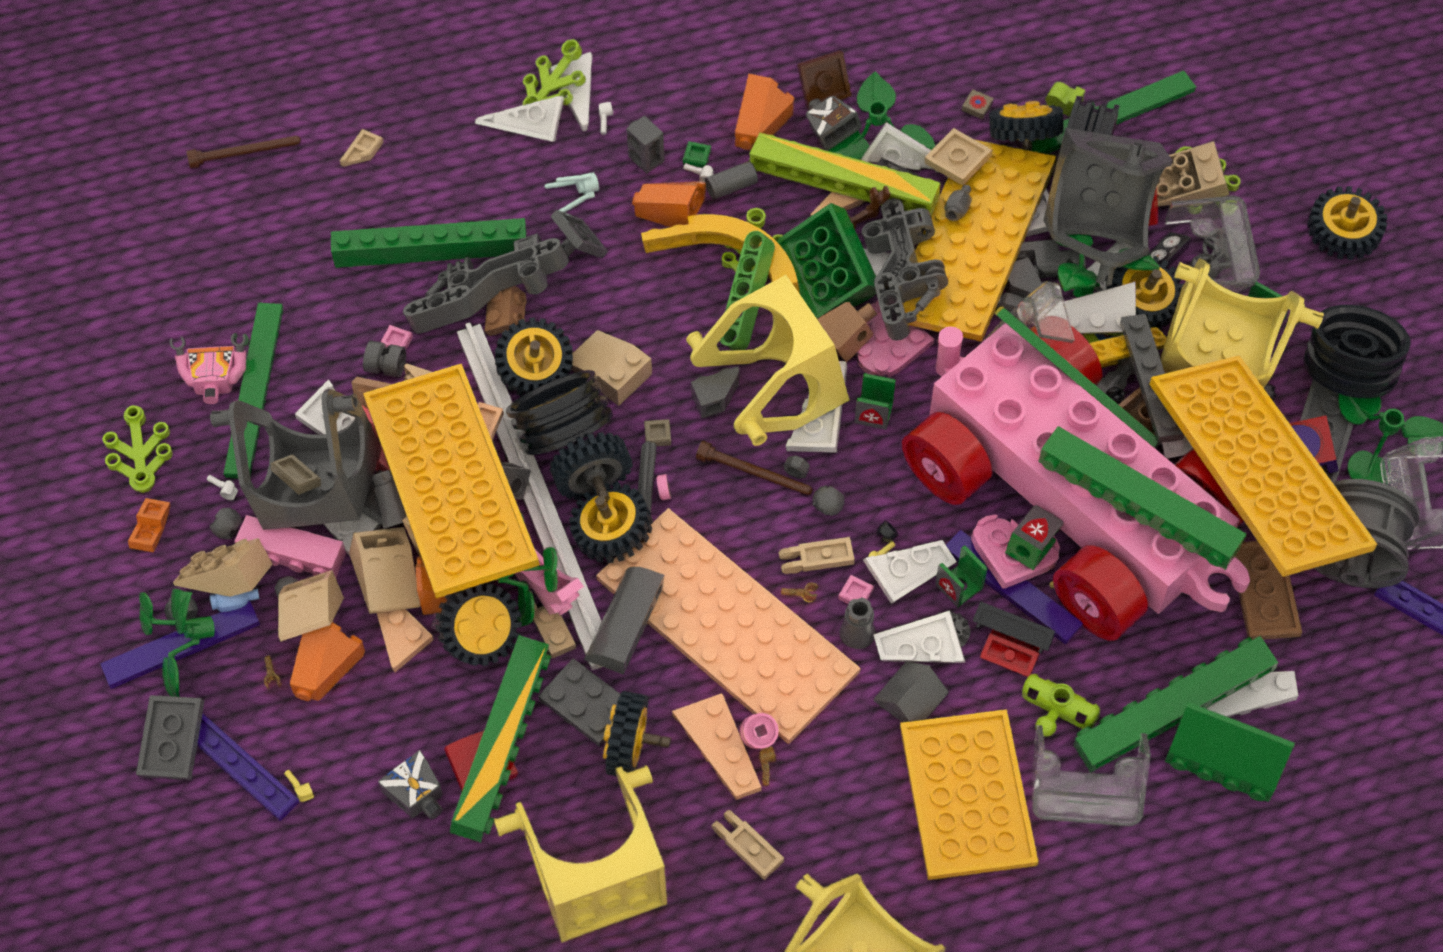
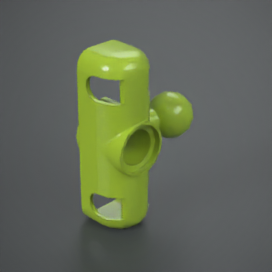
(1046, 700)

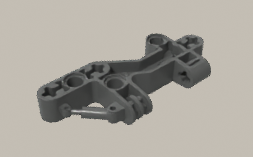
(901, 274)
(473, 288)

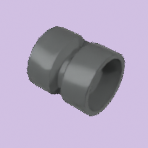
(385, 359)

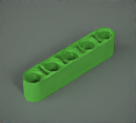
(752, 280)

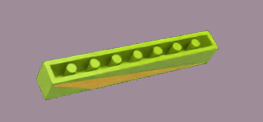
(840, 173)

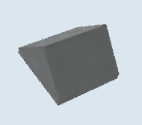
(912, 693)

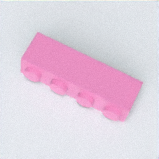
(296, 547)

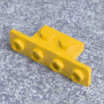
(1116, 348)

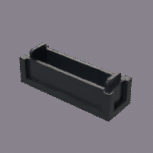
(1014, 626)

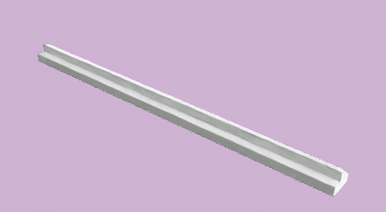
(536, 496)

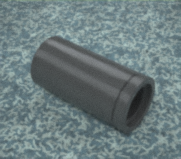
(731, 180)

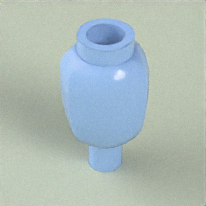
(226, 603)

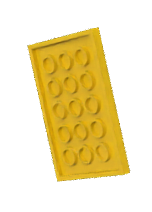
(968, 794)

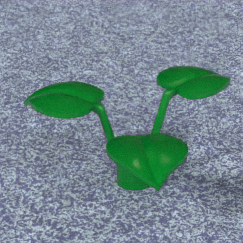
(876, 98)
(1084, 281)
(1357, 410)
(525, 596)
(193, 628)

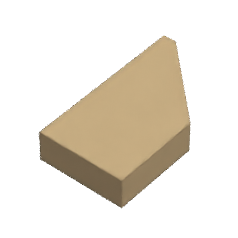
(362, 148)

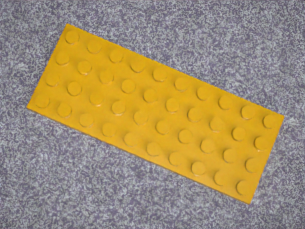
(983, 243)
(1262, 466)
(450, 481)

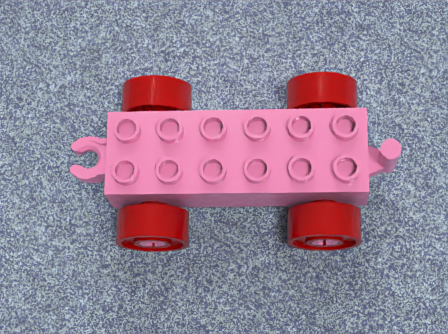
(997, 416)

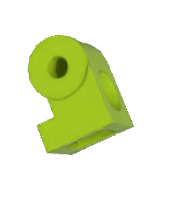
(1063, 97)

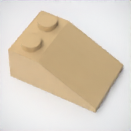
(617, 365)

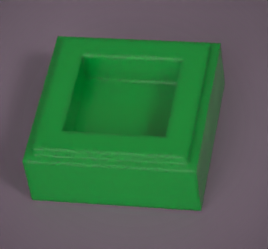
(697, 154)

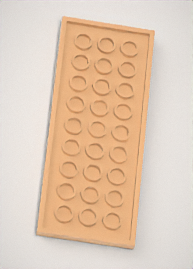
(736, 628)

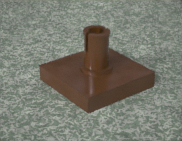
(824, 78)

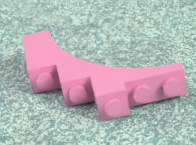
(555, 601)

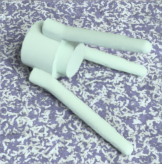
(585, 184)

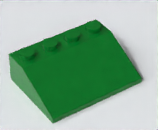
(829, 261)
(1229, 752)

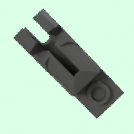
(1047, 256)

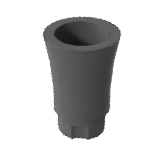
(388, 499)
(858, 624)

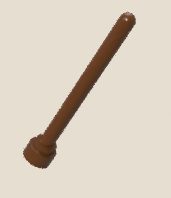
(198, 158)
(707, 452)

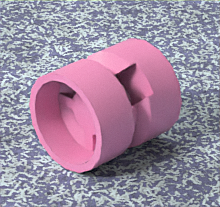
(759, 731)

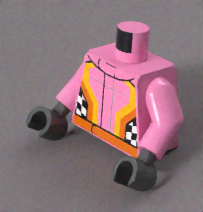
(211, 369)

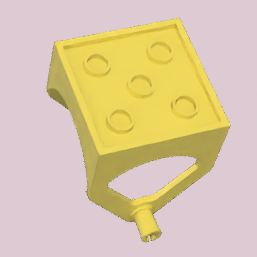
(1222, 324)
(794, 339)
(605, 890)
(854, 924)

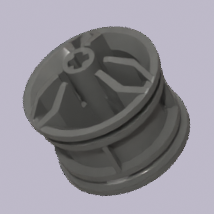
(1390, 520)

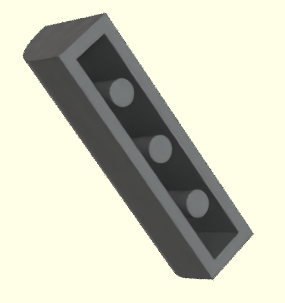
(625, 619)

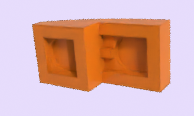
(150, 525)

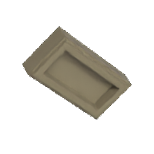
(295, 474)

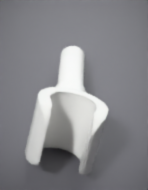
(605, 110)
(704, 172)
(228, 488)

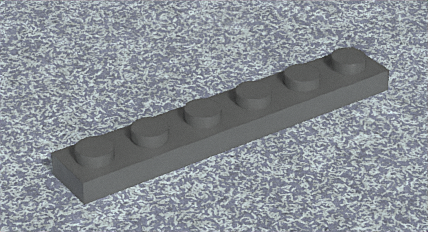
(1147, 365)

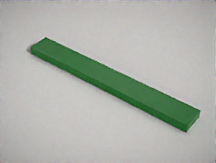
(1133, 105)
(1075, 375)
(257, 376)

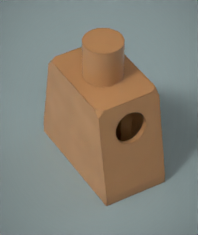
(848, 328)

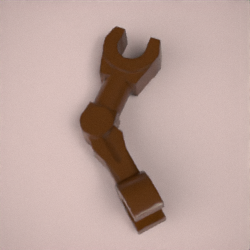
(873, 209)

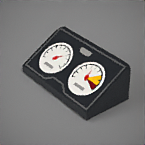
(1170, 247)

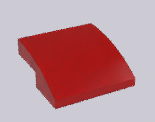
(1010, 653)
(461, 756)

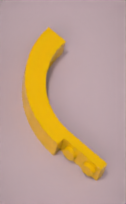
(717, 230)

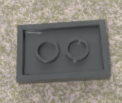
(581, 700)
(170, 737)

